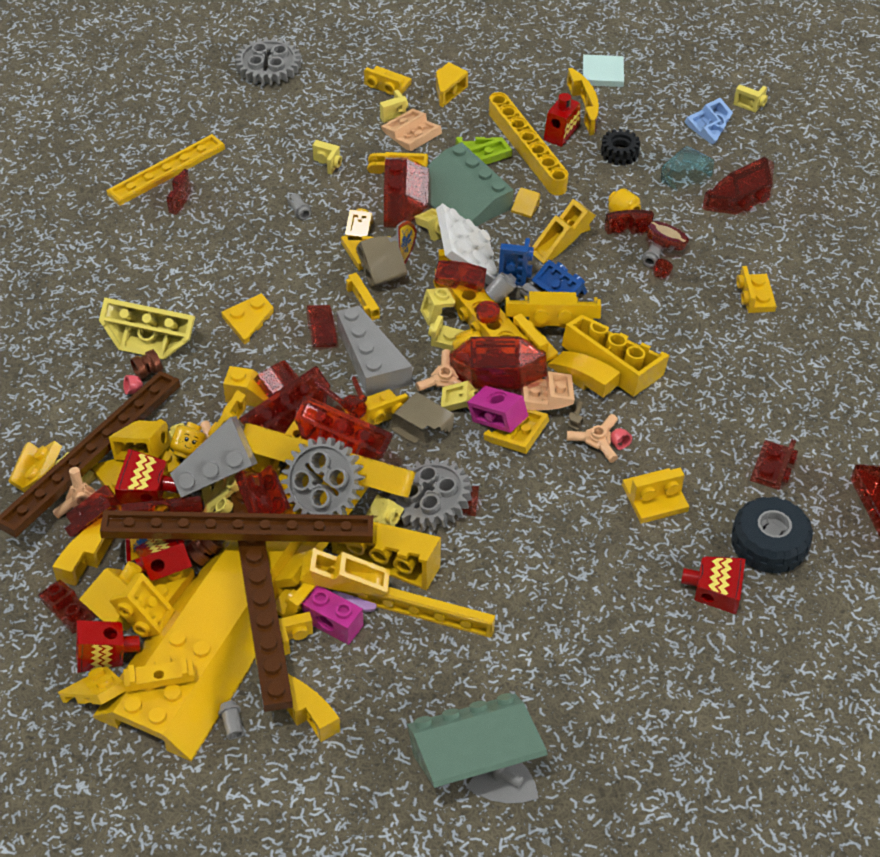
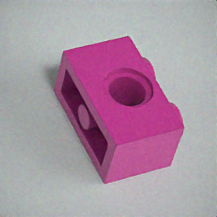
(497, 409)
(334, 614)

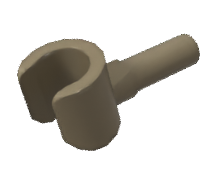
(576, 420)

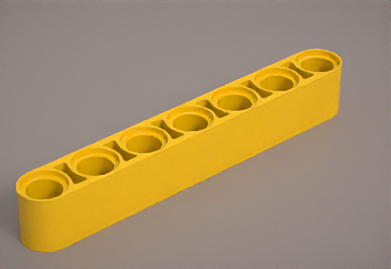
(528, 143)
(376, 473)

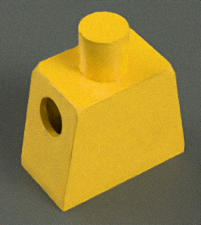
(141, 436)
(109, 584)

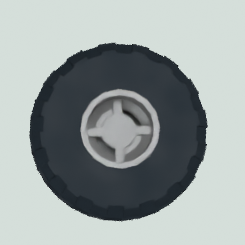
(771, 534)

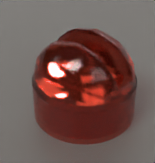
(666, 268)

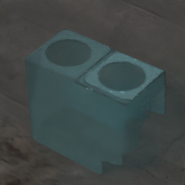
(687, 160)

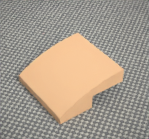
(411, 129)
(549, 393)

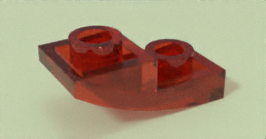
(180, 193)
(632, 220)
(460, 273)
(321, 325)
(276, 378)
(65, 605)

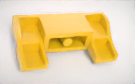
(552, 308)

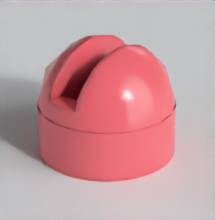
(132, 384)
(621, 435)

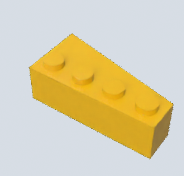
(636, 362)
(406, 553)

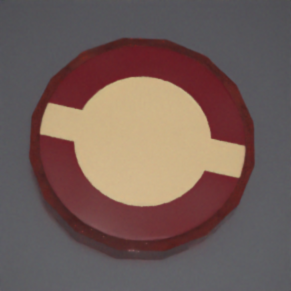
(666, 235)

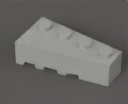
(372, 354)

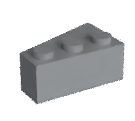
(215, 459)

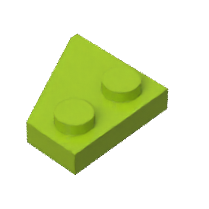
(488, 149)

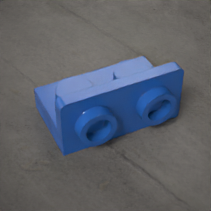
(515, 260)
(556, 278)

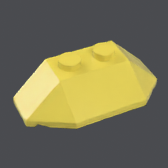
(144, 328)

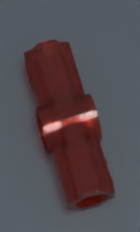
(181, 504)

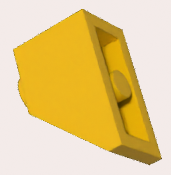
(450, 82)
(243, 381)

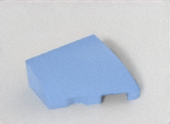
(712, 119)

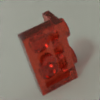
(773, 464)
(262, 491)
(91, 510)

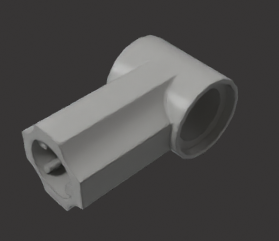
(501, 287)

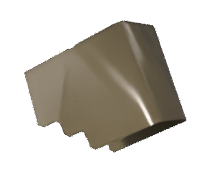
(381, 261)
(420, 412)

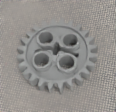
(254, 58)
(337, 461)
(435, 494)

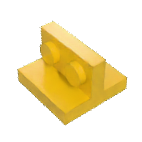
(656, 494)

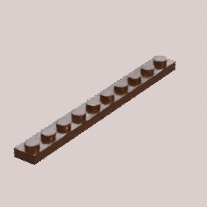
(85, 454)
(237, 526)
(263, 620)

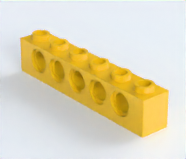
(466, 303)

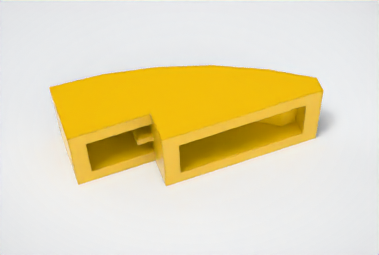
(562, 231)
(587, 372)
(82, 551)
(344, 573)
(312, 708)

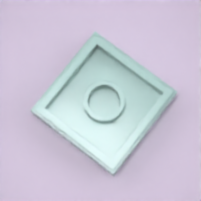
(604, 70)

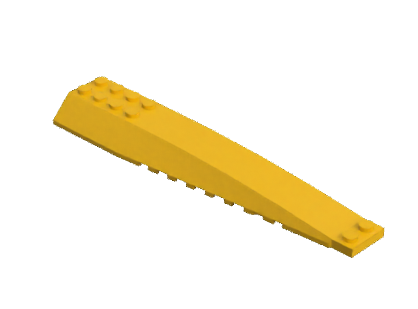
(215, 632)

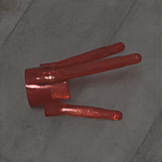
(351, 404)

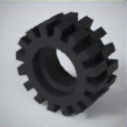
(620, 155)

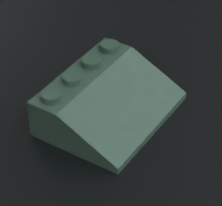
(467, 185)
(475, 739)

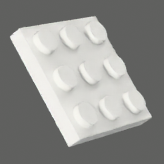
(465, 241)

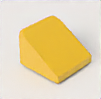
(526, 202)

